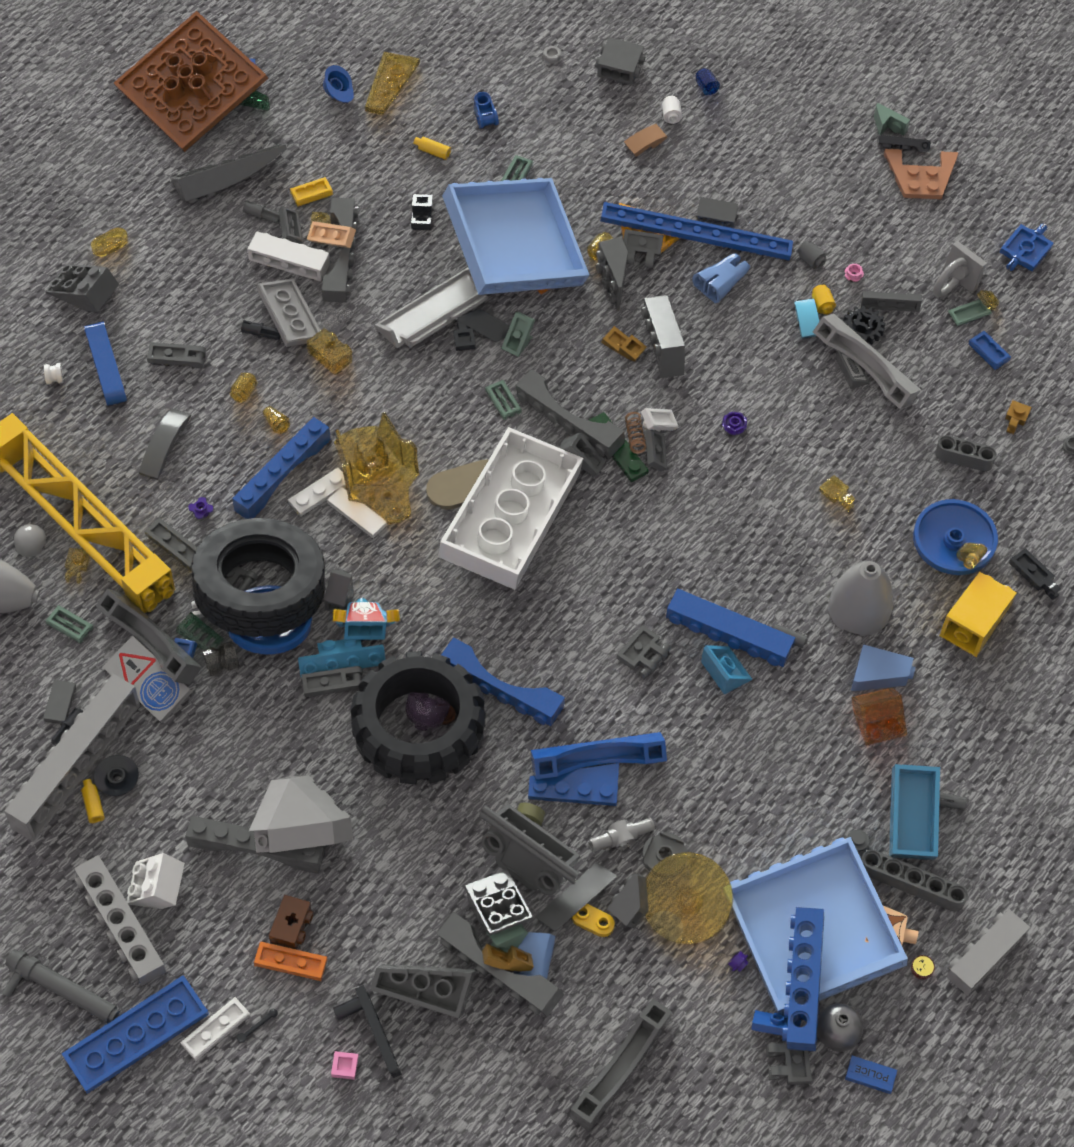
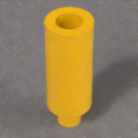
(433, 147)
(92, 802)

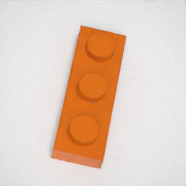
(290, 961)

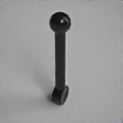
(241, 1038)

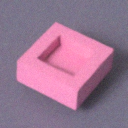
(344, 1065)

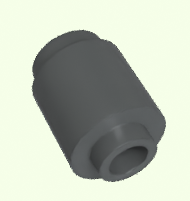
(811, 254)

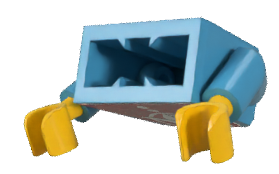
(365, 620)

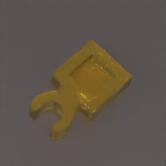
(76, 561)

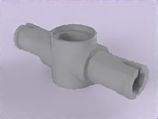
(621, 834)

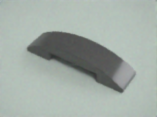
(162, 442)

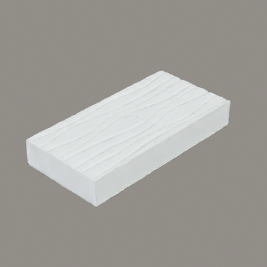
(510, 508)

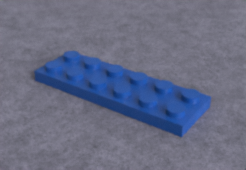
(135, 1034)

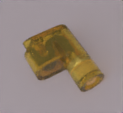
(971, 554)

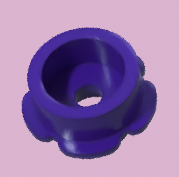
(738, 961)

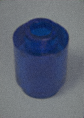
(707, 81)

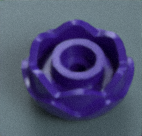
(739, 420)

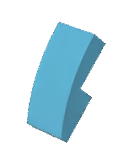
(807, 317)

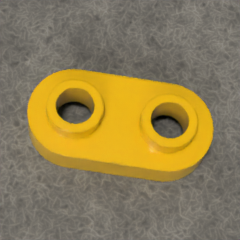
(591, 921)

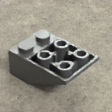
(612, 266)
(83, 286)
(497, 903)

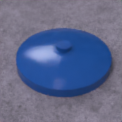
(946, 528)
(276, 643)

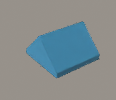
(724, 667)

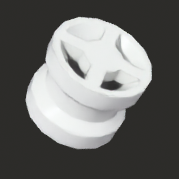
(53, 373)

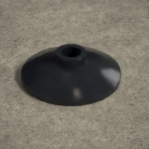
(116, 766)

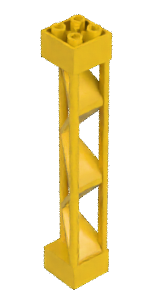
(143, 585)

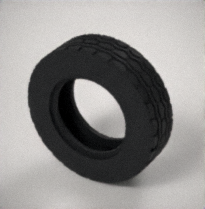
(258, 612)

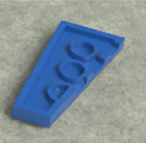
(585, 785)

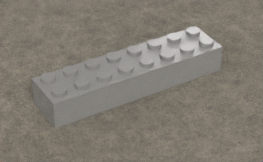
(72, 757)

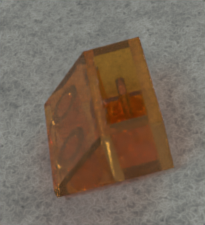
(880, 715)

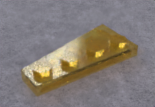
(389, 80)

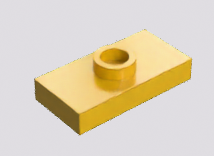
(311, 191)

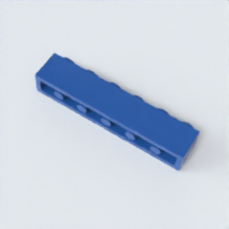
(730, 628)

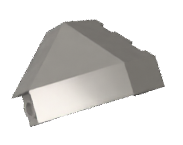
(298, 817)

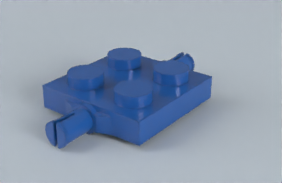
(1026, 247)

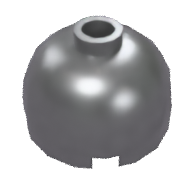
(840, 1027)

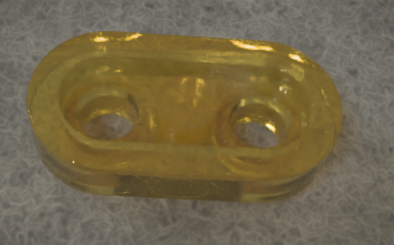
(108, 242)

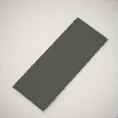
(576, 896)

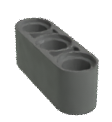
(974, 452)

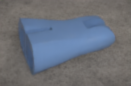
(720, 278)
(541, 948)

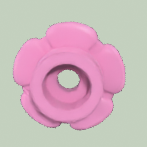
(854, 268)

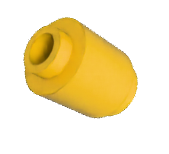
(823, 299)

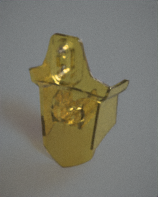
(378, 467)

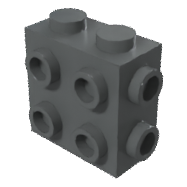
(620, 61)

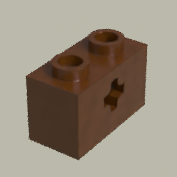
(291, 910)

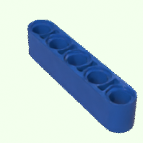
(105, 363)

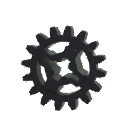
(864, 323)

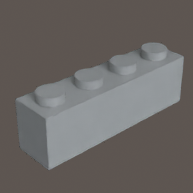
(988, 952)

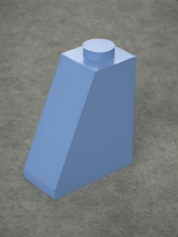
(881, 669)

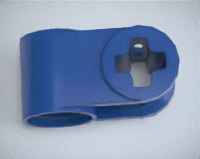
(485, 110)

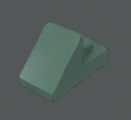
(888, 118)
(518, 334)
(508, 937)

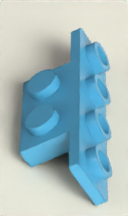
(340, 655)

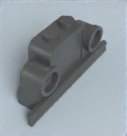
(528, 850)

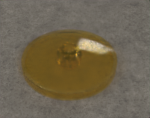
(688, 898)

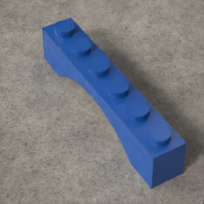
(258, 490)
(538, 702)
(631, 749)

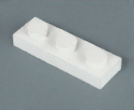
(317, 492)

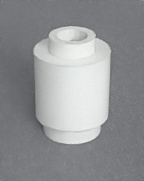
(671, 110)

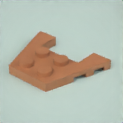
(921, 181)

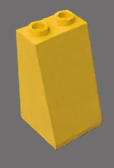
(977, 613)

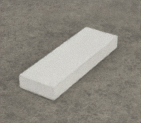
(357, 513)
(215, 1029)

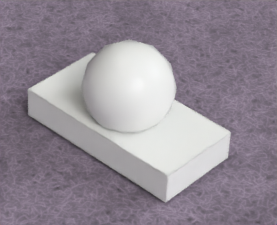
(659, 419)

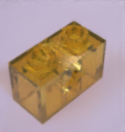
(329, 351)

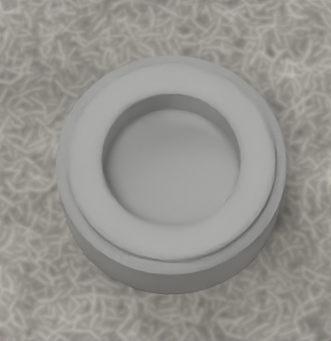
(552, 54)

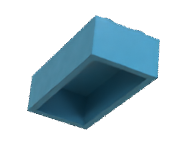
(914, 812)

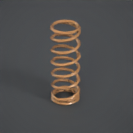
(631, 441)

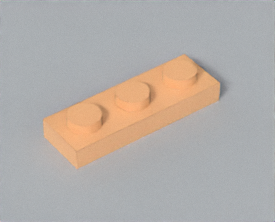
(331, 234)

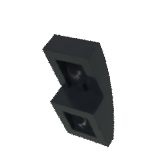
(421, 212)

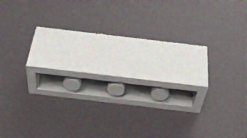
(288, 256)

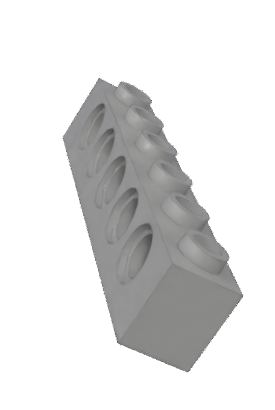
(95, 871)

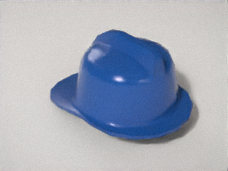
(338, 84)

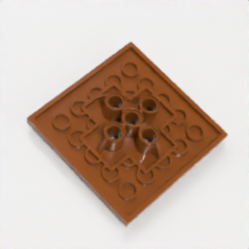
(190, 81)

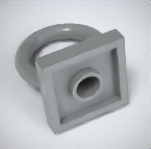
(963, 268)

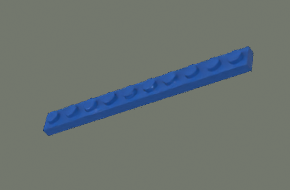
(696, 231)

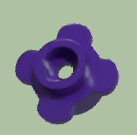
(200, 513)

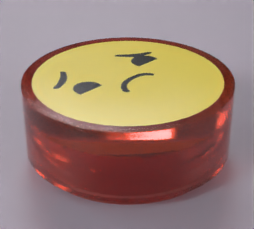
(922, 967)

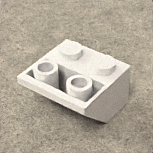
(155, 882)

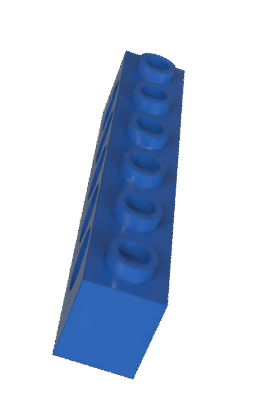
(804, 1037)

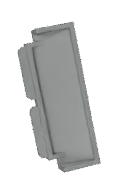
(432, 311)

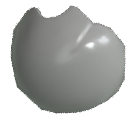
(29, 540)

